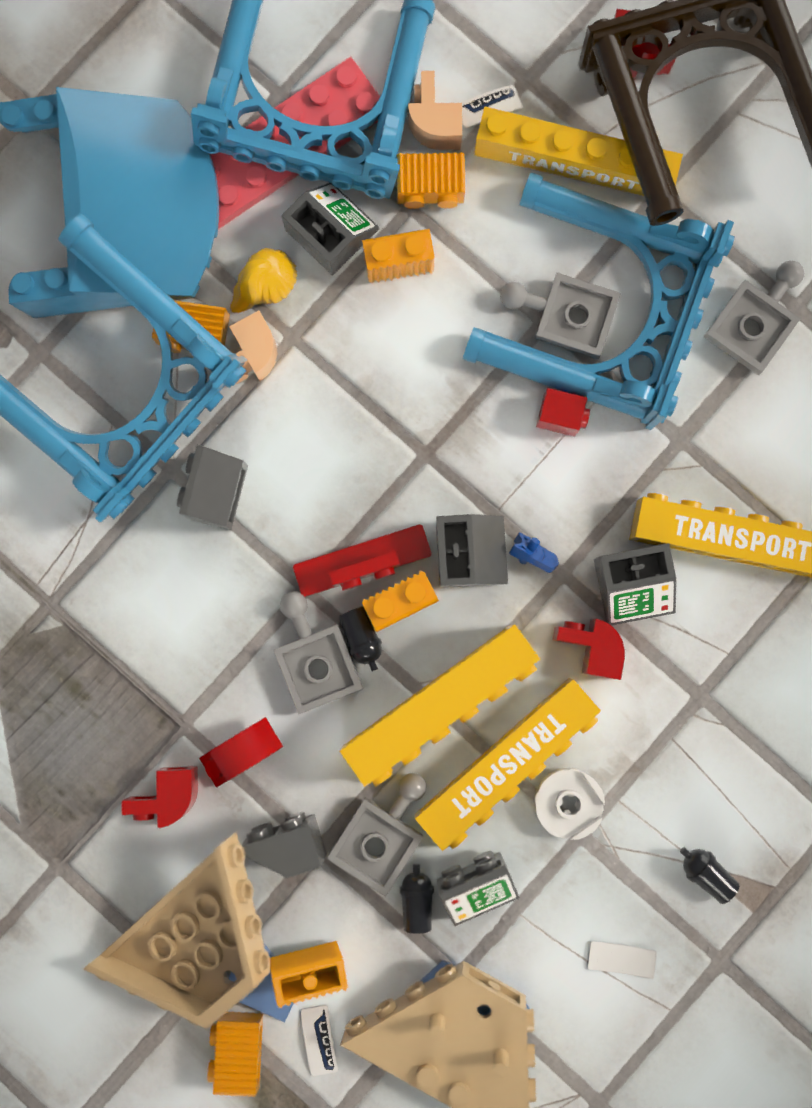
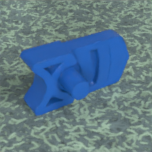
(530, 551)

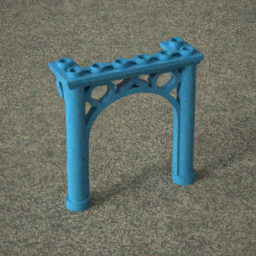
(371, 172)
(685, 243)
(96, 478)

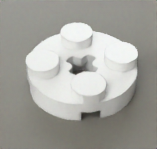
(588, 807)

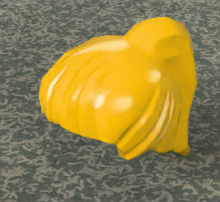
(264, 280)

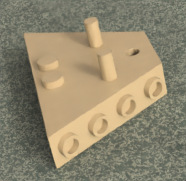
(191, 940)
(446, 1046)

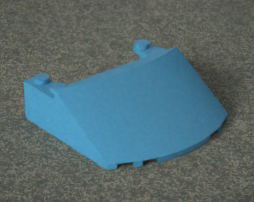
(140, 184)

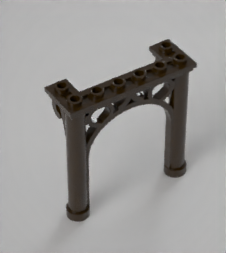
(770, 38)

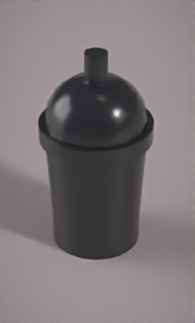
(361, 637)
(709, 874)
(417, 901)

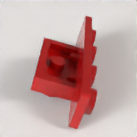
(362, 560)

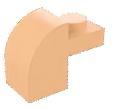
(434, 123)
(256, 345)

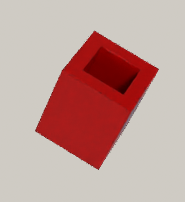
(563, 412)

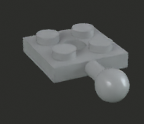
(773, 319)
(555, 323)
(324, 645)
(373, 821)

